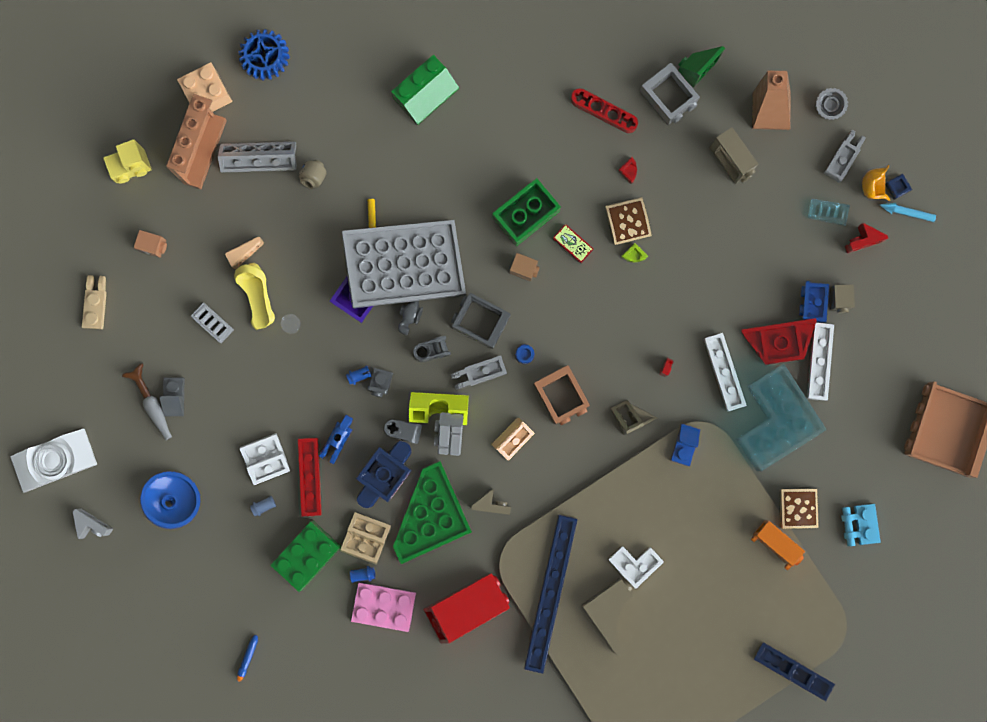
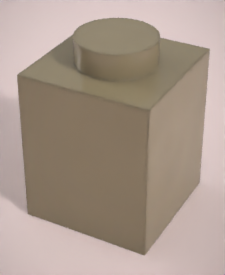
(842, 298)

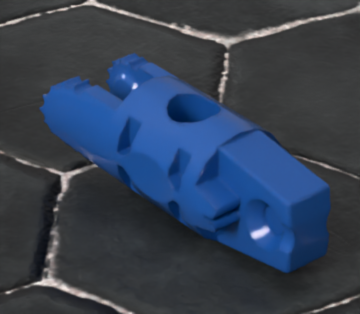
(340, 429)

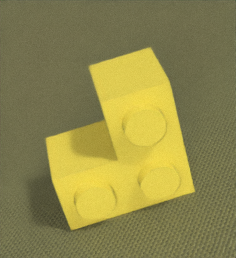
(127, 162)

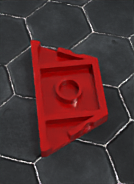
(781, 341)

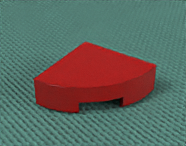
(629, 170)
(665, 371)

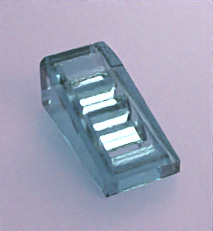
(837, 206)

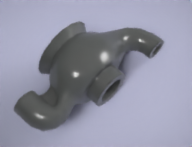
(410, 313)

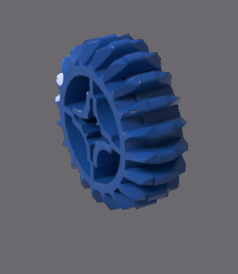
(249, 56)

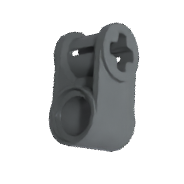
(433, 349)
(407, 431)

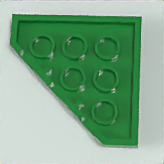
(431, 517)

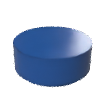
(524, 354)

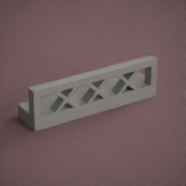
(257, 158)

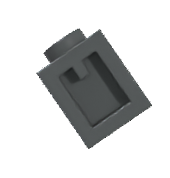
(380, 382)

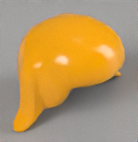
(874, 184)

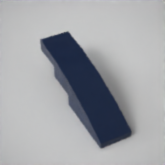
(794, 671)

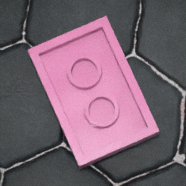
(383, 607)

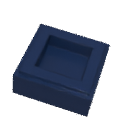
(898, 186)

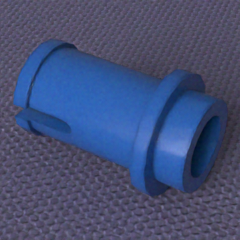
(357, 375)
(362, 574)

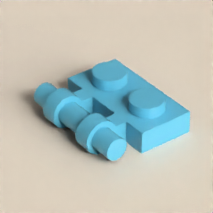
(866, 523)

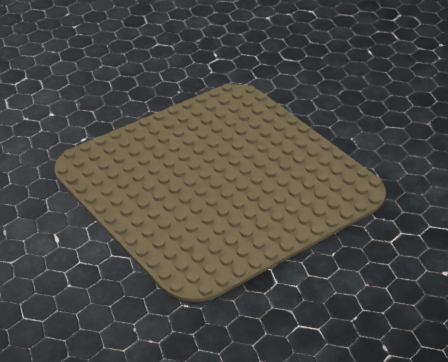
(701, 612)

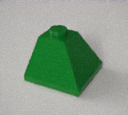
(699, 64)

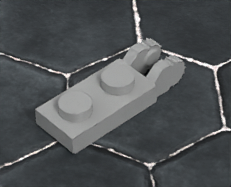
(844, 157)
(481, 372)

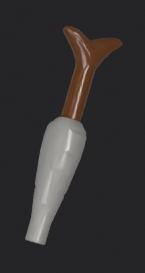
(150, 403)

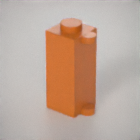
(779, 544)

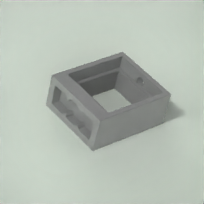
(656, 80)

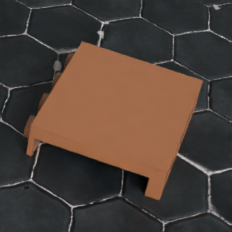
(196, 142)
(949, 431)

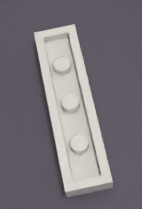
(820, 362)
(724, 372)

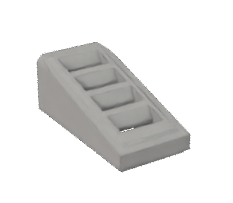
(200, 311)

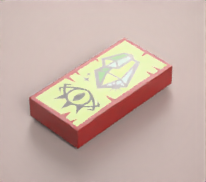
(573, 243)

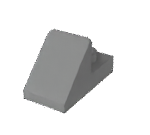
(85, 521)

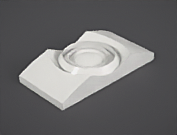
(53, 460)

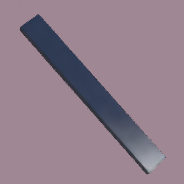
(550, 594)

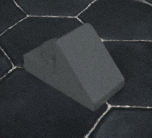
(173, 397)

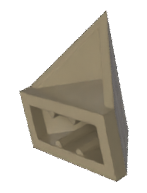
(631, 417)

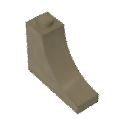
(605, 609)

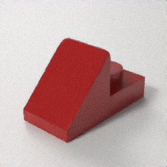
(868, 237)

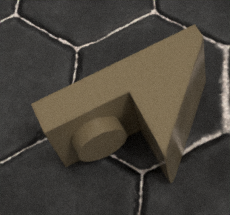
(485, 504)

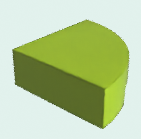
(634, 254)

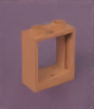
(539, 385)

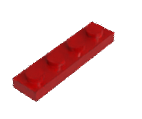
(309, 477)

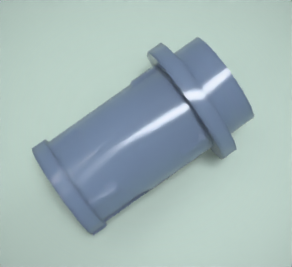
(262, 506)

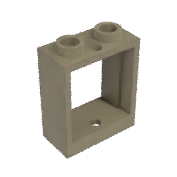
(734, 156)

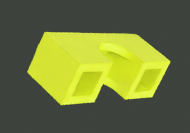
(426, 404)

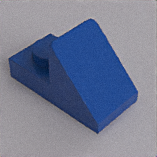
(685, 445)

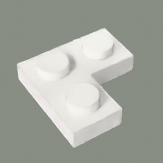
(636, 570)

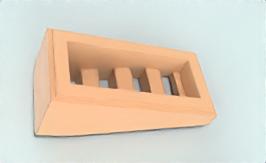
(243, 252)

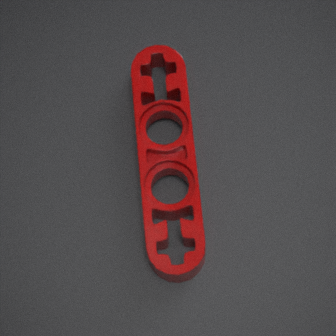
(605, 108)

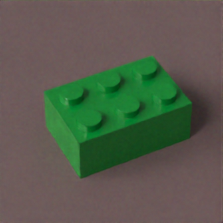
(526, 212)
(306, 556)

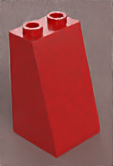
(467, 608)

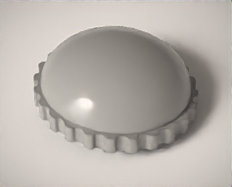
(831, 103)

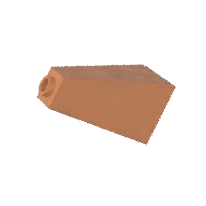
(772, 102)

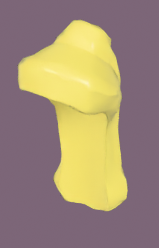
(253, 282)

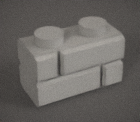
(449, 434)

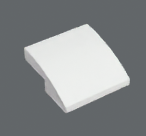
(265, 459)

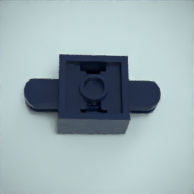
(384, 474)

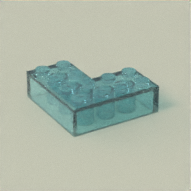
(789, 420)

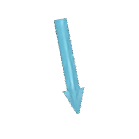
(892, 207)

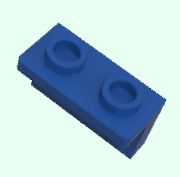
(815, 301)

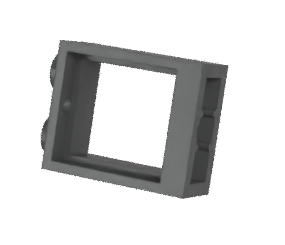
(465, 304)

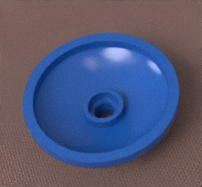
(171, 488)

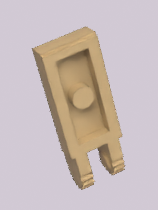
(94, 304)

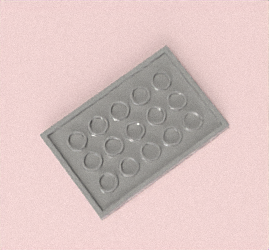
(403, 263)

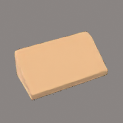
(513, 438)

